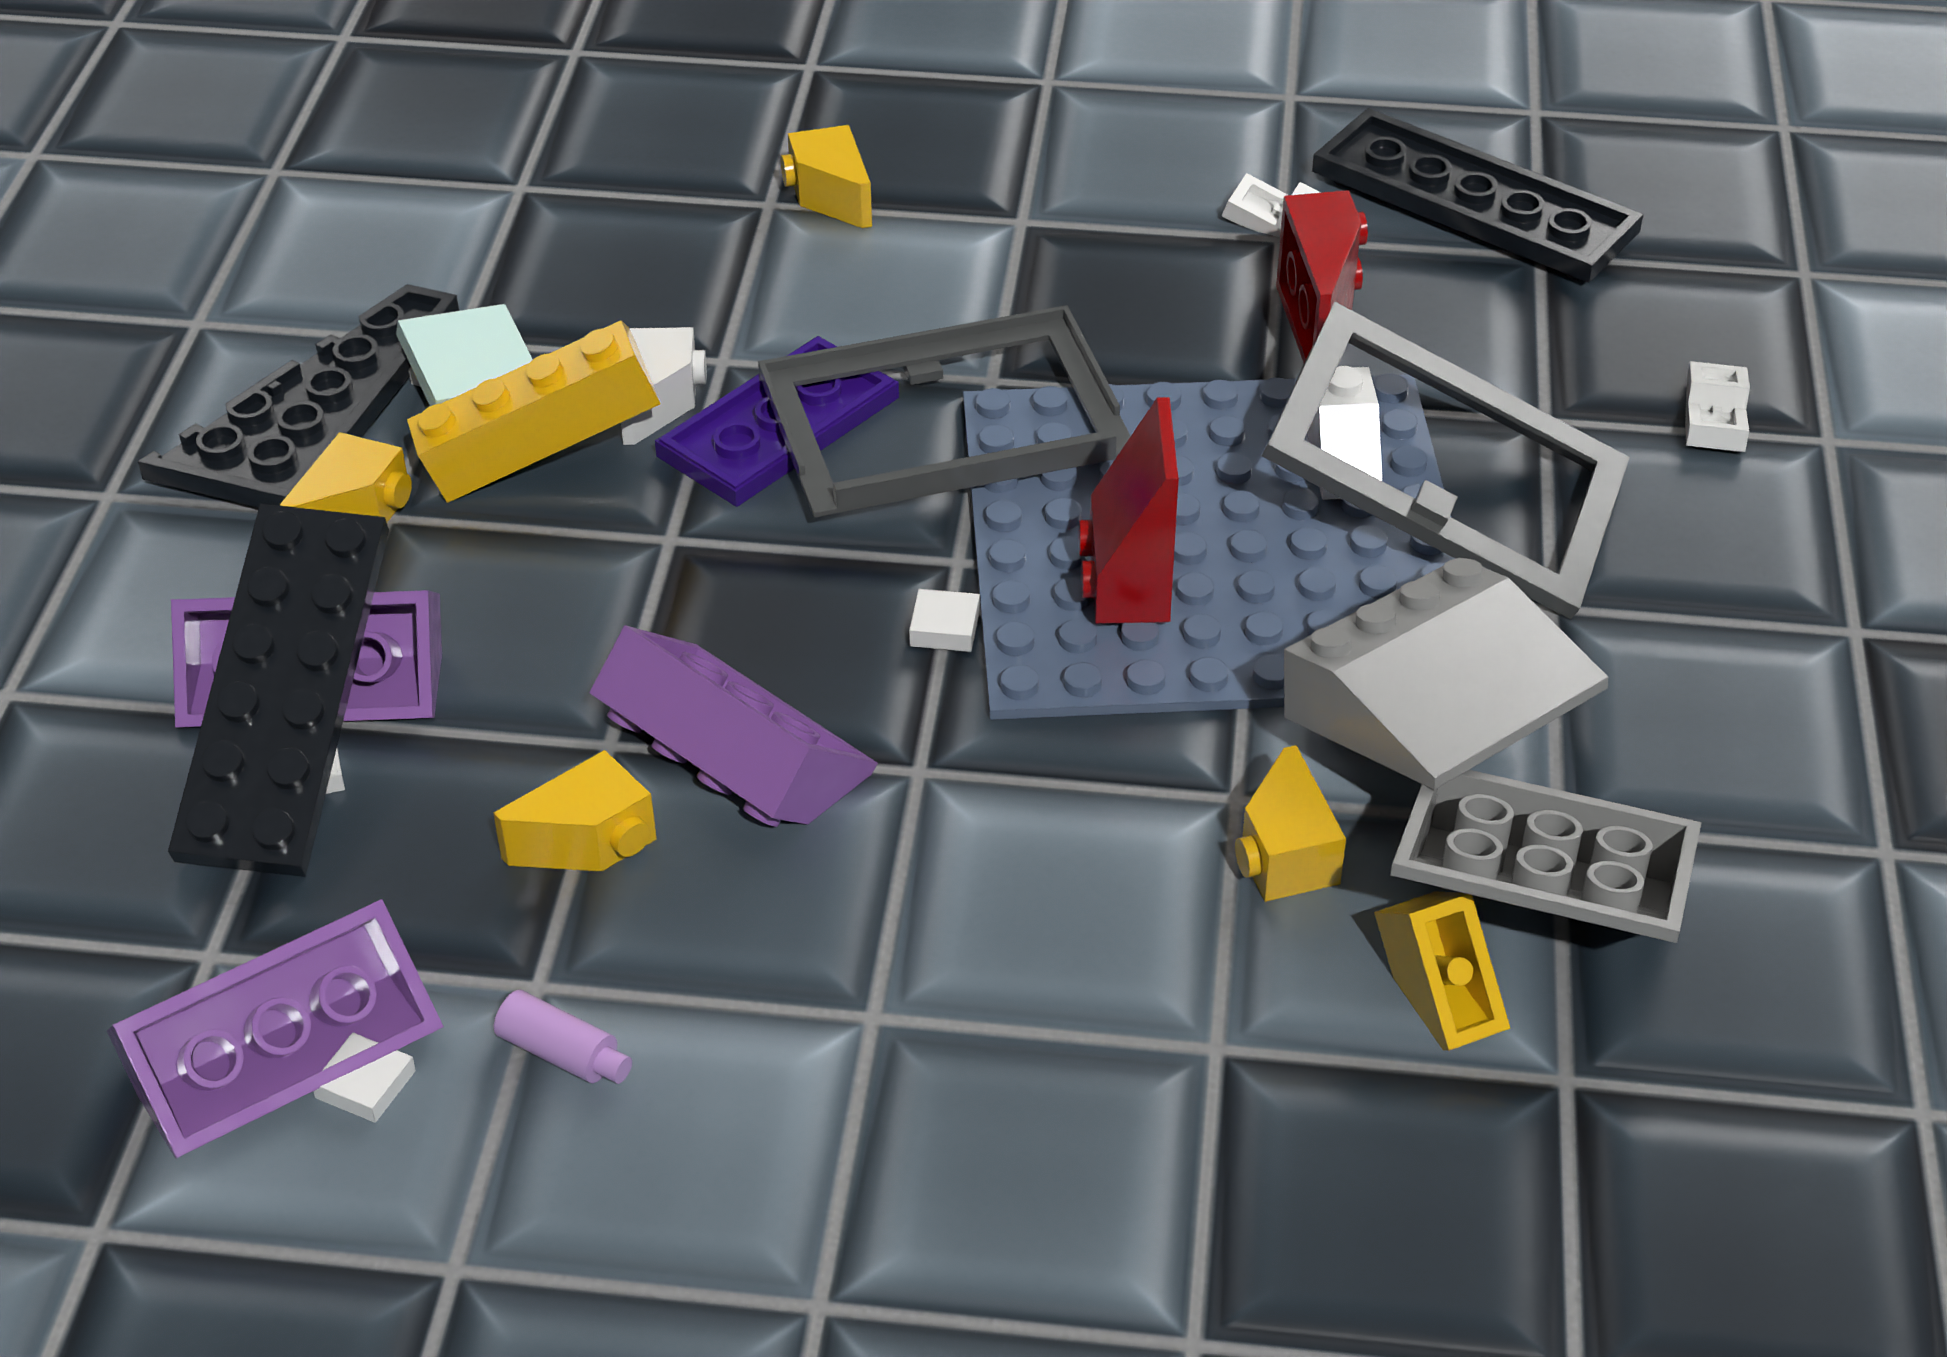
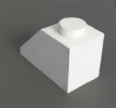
(674, 372)
(1349, 422)

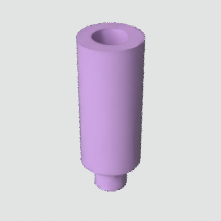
(560, 1038)

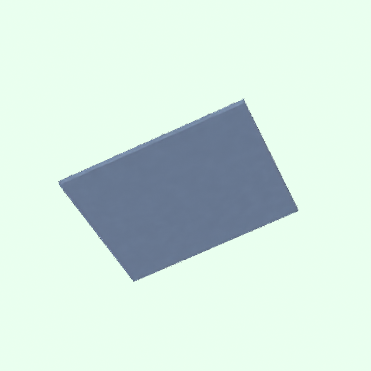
(1252, 552)

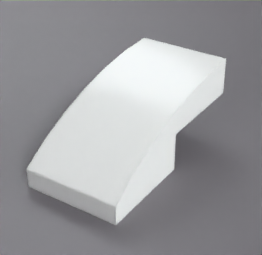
(1259, 205)
(1717, 406)

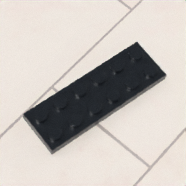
(1478, 194)
(280, 691)

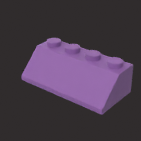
(393, 673)
(727, 728)
(272, 1027)

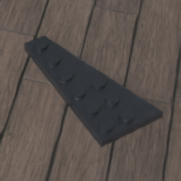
(298, 410)

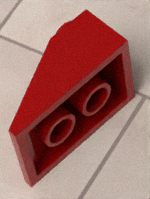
(1318, 260)
(1134, 527)

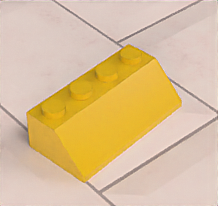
(533, 411)

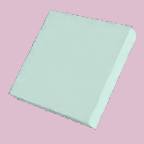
(461, 349)

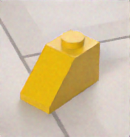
(829, 174)
(354, 478)
(578, 819)
(1290, 833)
(1444, 966)

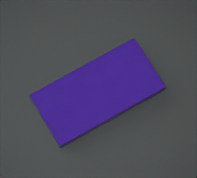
(737, 440)

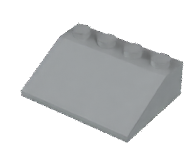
(1438, 674)
(1552, 852)

